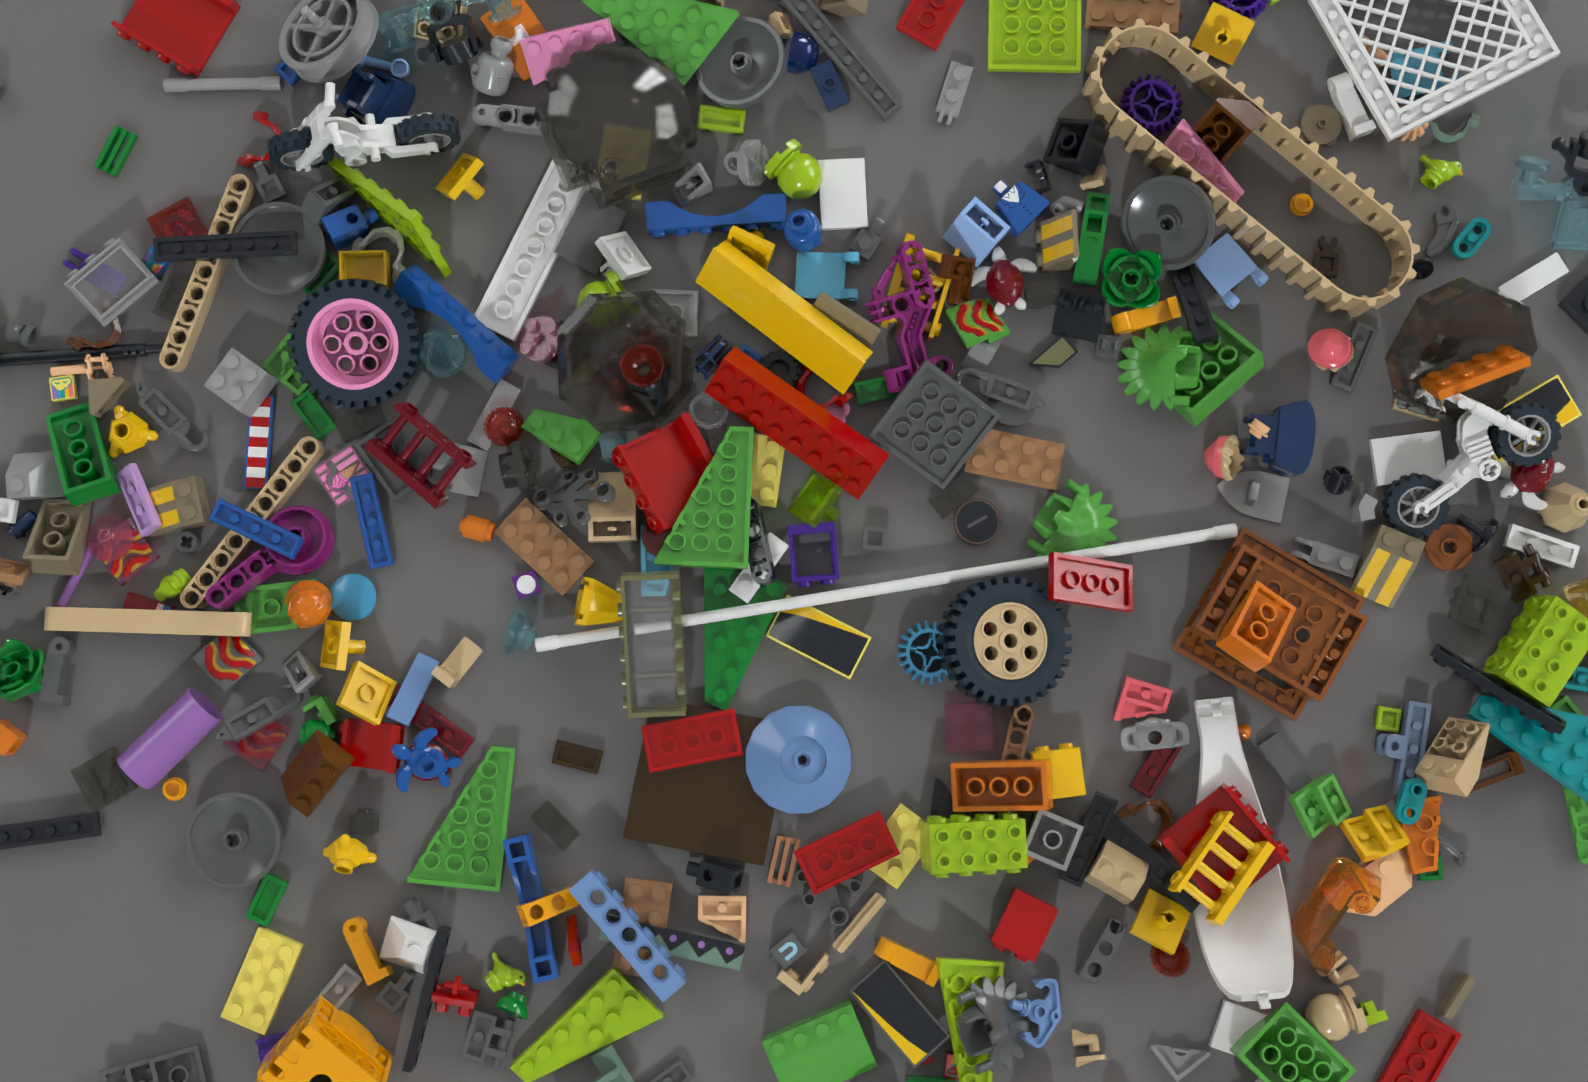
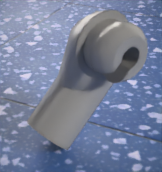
(1065, 203)

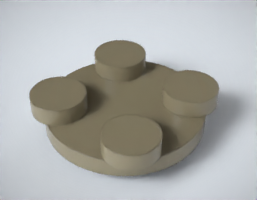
(1320, 125)

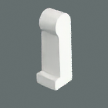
(1349, 107)

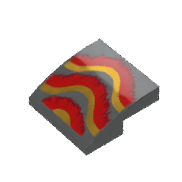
(228, 660)

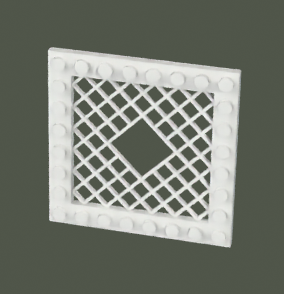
(1396, 121)

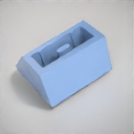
(976, 231)

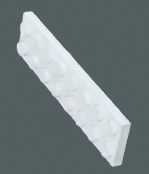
(529, 257)

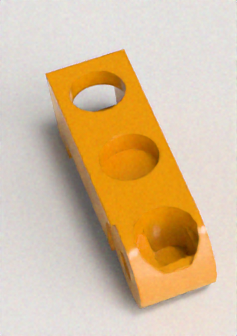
(1139, 319)
(546, 907)
(363, 951)
(908, 960)

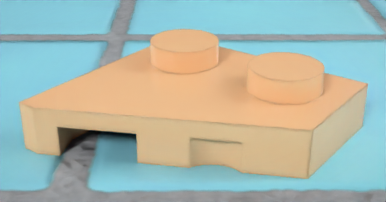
(724, 913)

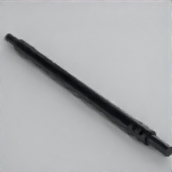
(73, 355)

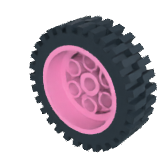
(323, 366)

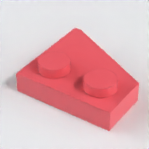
(1141, 698)

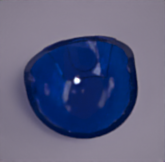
(802, 53)

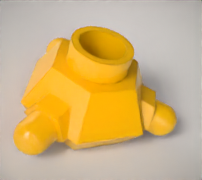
(128, 432)
(347, 854)

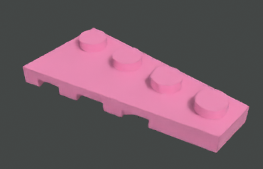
(557, 46)
(1195, 153)

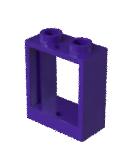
(805, 529)

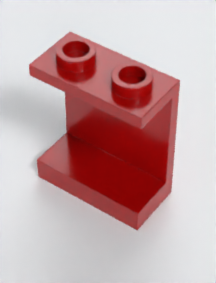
(372, 743)
(1023, 925)

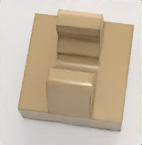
(781, 25)

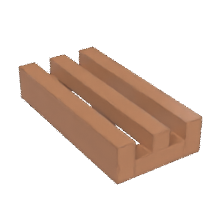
(779, 881)

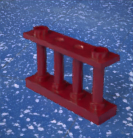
(399, 463)

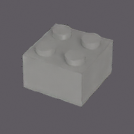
(241, 382)
(1052, 838)

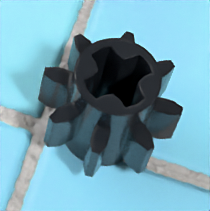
(1337, 480)

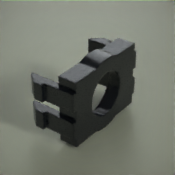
(1042, 175)

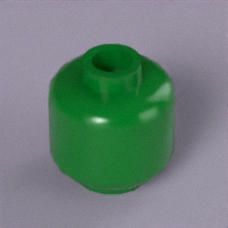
(311, 726)

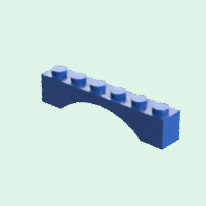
(666, 218)
(489, 351)
(527, 880)

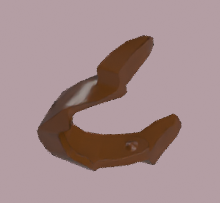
(112, 339)
(1160, 807)

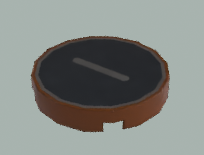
(976, 521)

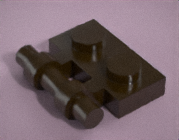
(1515, 577)

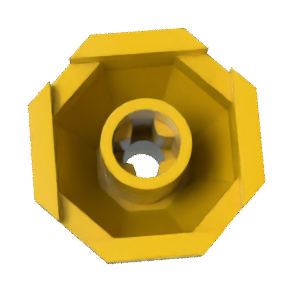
(596, 604)

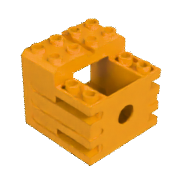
(326, 1044)

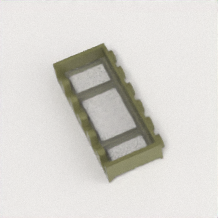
(652, 644)

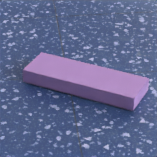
(138, 500)

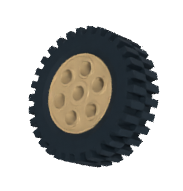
(966, 642)

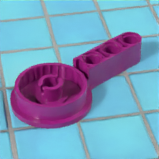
(312, 555)

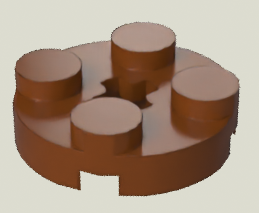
(1461, 547)

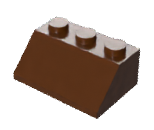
(1227, 126)
(314, 772)

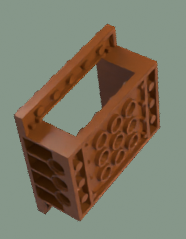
(1322, 608)

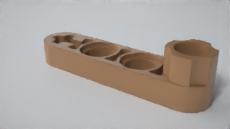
(1008, 746)

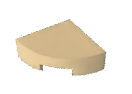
(1090, 181)

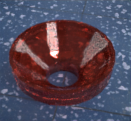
(642, 354)

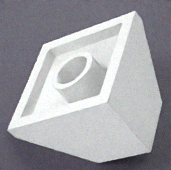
(407, 944)

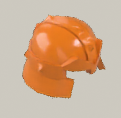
(308, 603)

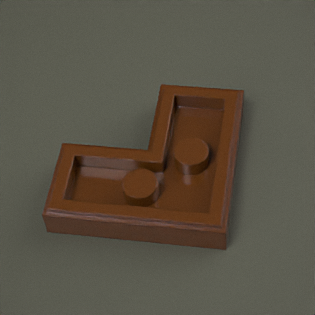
(961, 272)

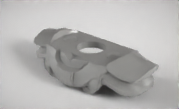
(1136, 737)

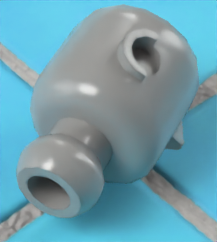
(493, 68)

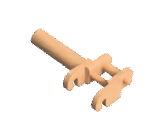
(85, 368)

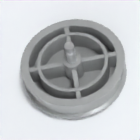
(327, 37)

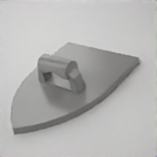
(1256, 494)

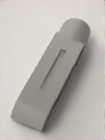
(492, 116)

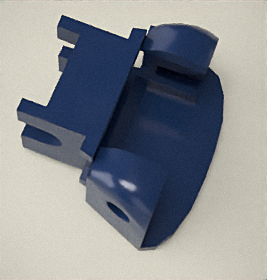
(376, 94)
(1289, 440)

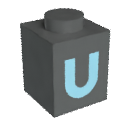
(787, 949)

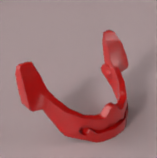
(262, 118)
(840, 400)

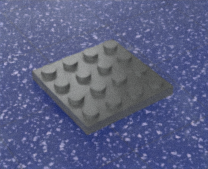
(934, 424)

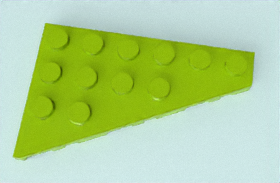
(393, 213)

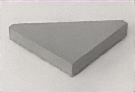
(1179, 1060)

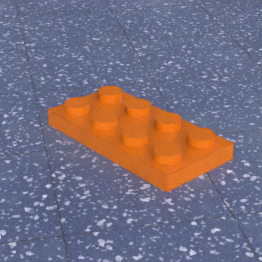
(1474, 372)

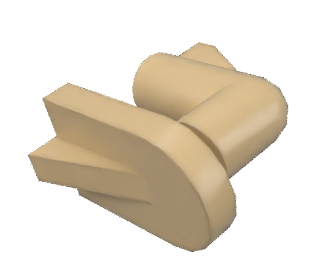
(1346, 973)
(1083, 1039)

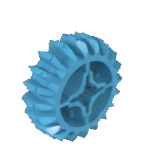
(912, 648)

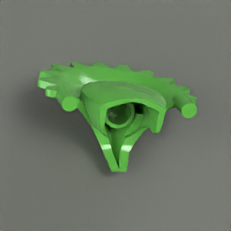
(1161, 367)
(1073, 523)

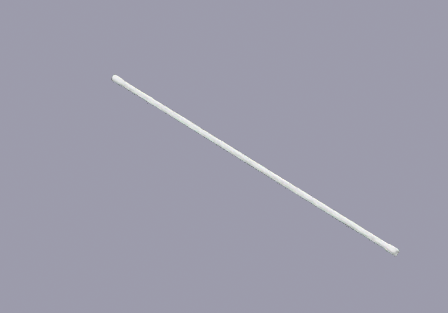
(1216, 533)

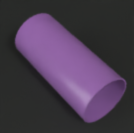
(169, 739)

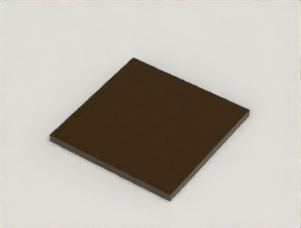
(702, 805)

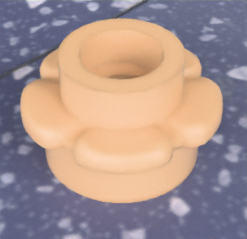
(1258, 428)

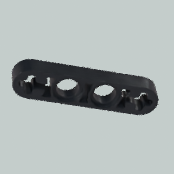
(760, 540)

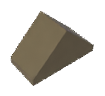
(105, 393)

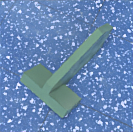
(610, 1066)

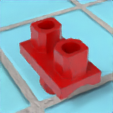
(455, 994)

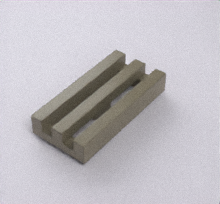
(1456, 995)

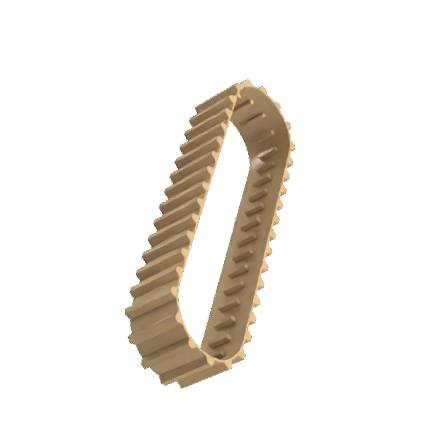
(1281, 139)

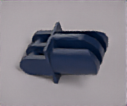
(710, 358)

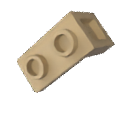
(457, 663)
(791, 977)

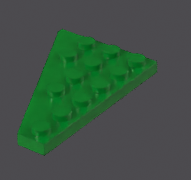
(732, 642)

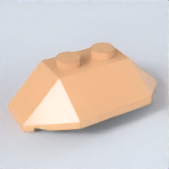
(1394, 876)

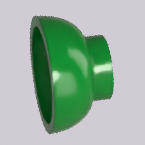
(513, 1005)

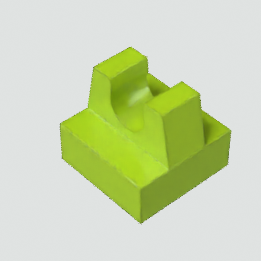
(1372, 1014)

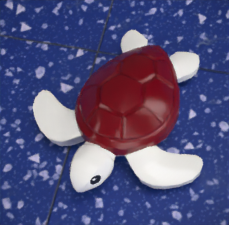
(1004, 280)
(1529, 481)

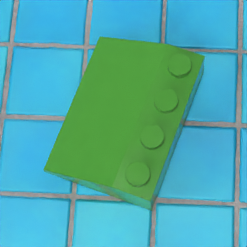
(1223, 370)
(820, 1047)
(1289, 1050)

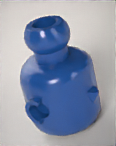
(802, 230)

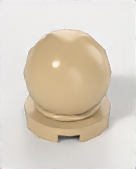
(1335, 1015)

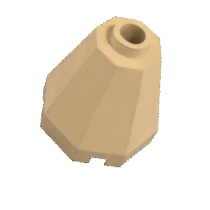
(1566, 507)

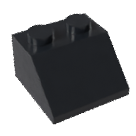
(1076, 145)

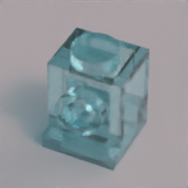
(608, 443)

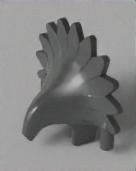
(991, 1025)

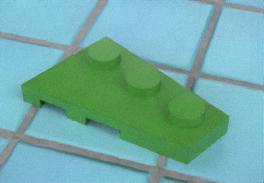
(562, 433)

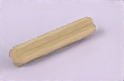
(859, 922)

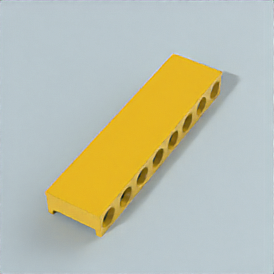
(783, 316)

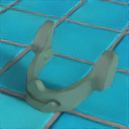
(1472, 121)

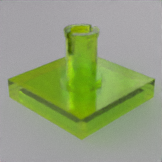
(816, 501)

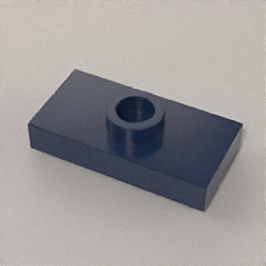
(829, 85)

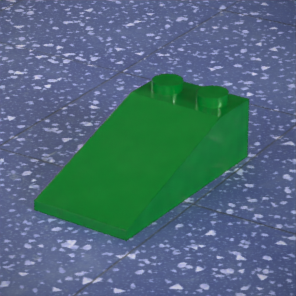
(81, 455)

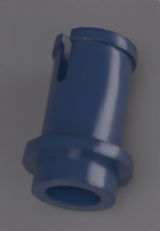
(23, 524)

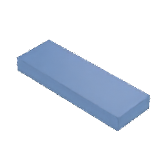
(412, 690)

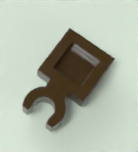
(1325, 260)

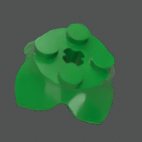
(1143, 266)
(19, 670)

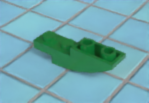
(1091, 239)

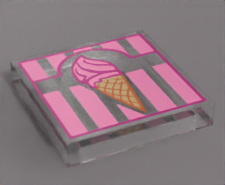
(335, 474)

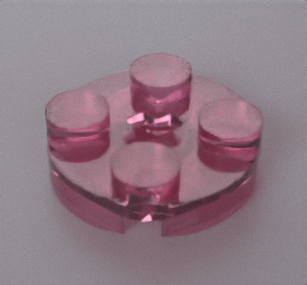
(530, 337)

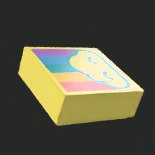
(63, 388)

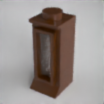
(1498, 768)

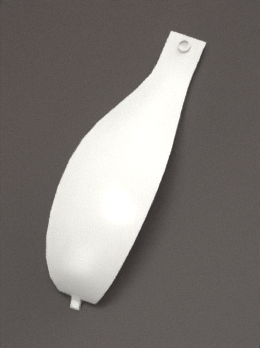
(1254, 945)

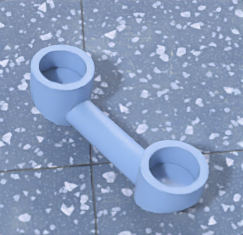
(398, 67)

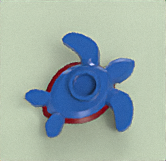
(423, 761)

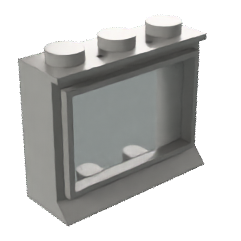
(111, 281)

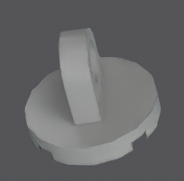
(750, 162)

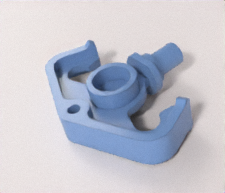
(1043, 1012)

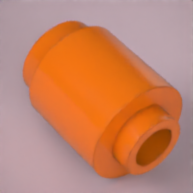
(477, 528)

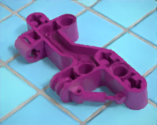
(910, 319)

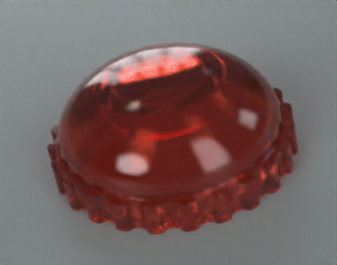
(503, 426)
(1168, 964)

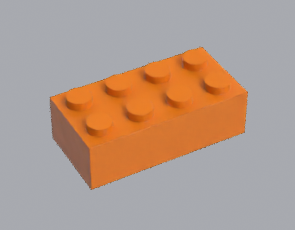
(1001, 785)

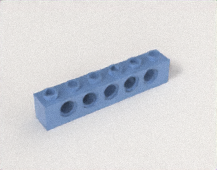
(661, 986)

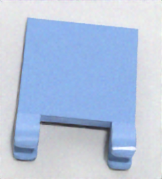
(1226, 266)

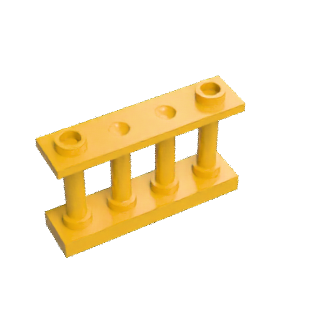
(934, 327)
(1244, 871)

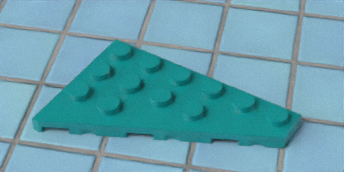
(1558, 755)

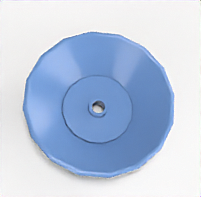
(775, 752)

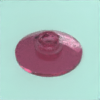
(118, 541)

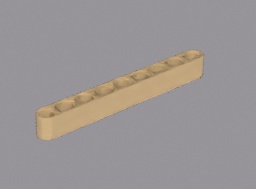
(208, 285)
(278, 500)
(148, 621)

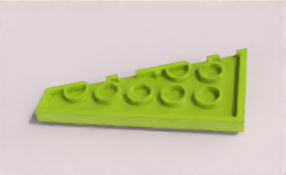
(955, 978)
(596, 1019)

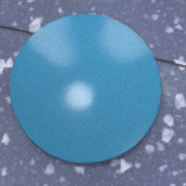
(353, 596)

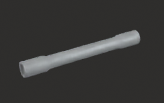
(184, 85)

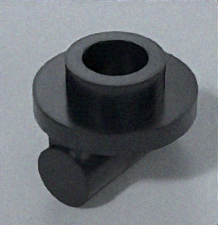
(1423, 267)

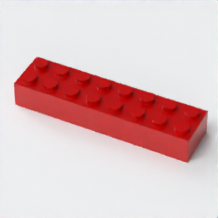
(796, 422)

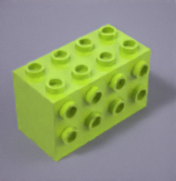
(1541, 649)
(973, 844)

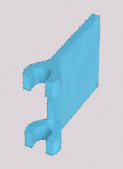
(1414, 63)
(824, 273)

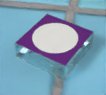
(526, 584)

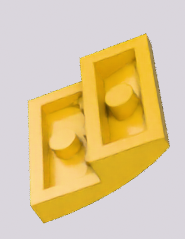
(1374, 833)

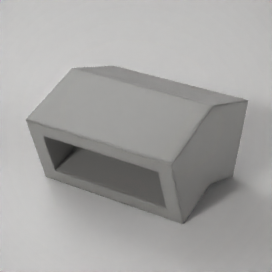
(1363, 508)

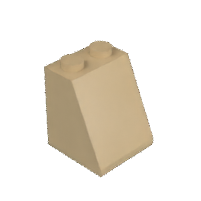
(1117, 873)

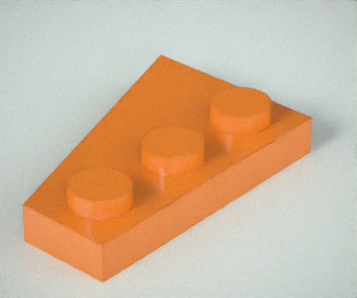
(1423, 836)

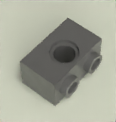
(327, 199)

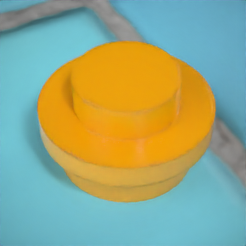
(1301, 204)
(174, 788)

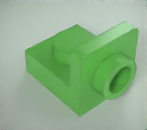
(326, 709)

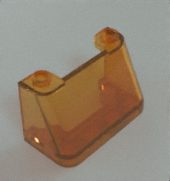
(1339, 888)

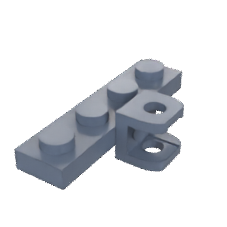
(1409, 745)

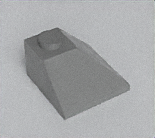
(33, 477)
(466, 481)

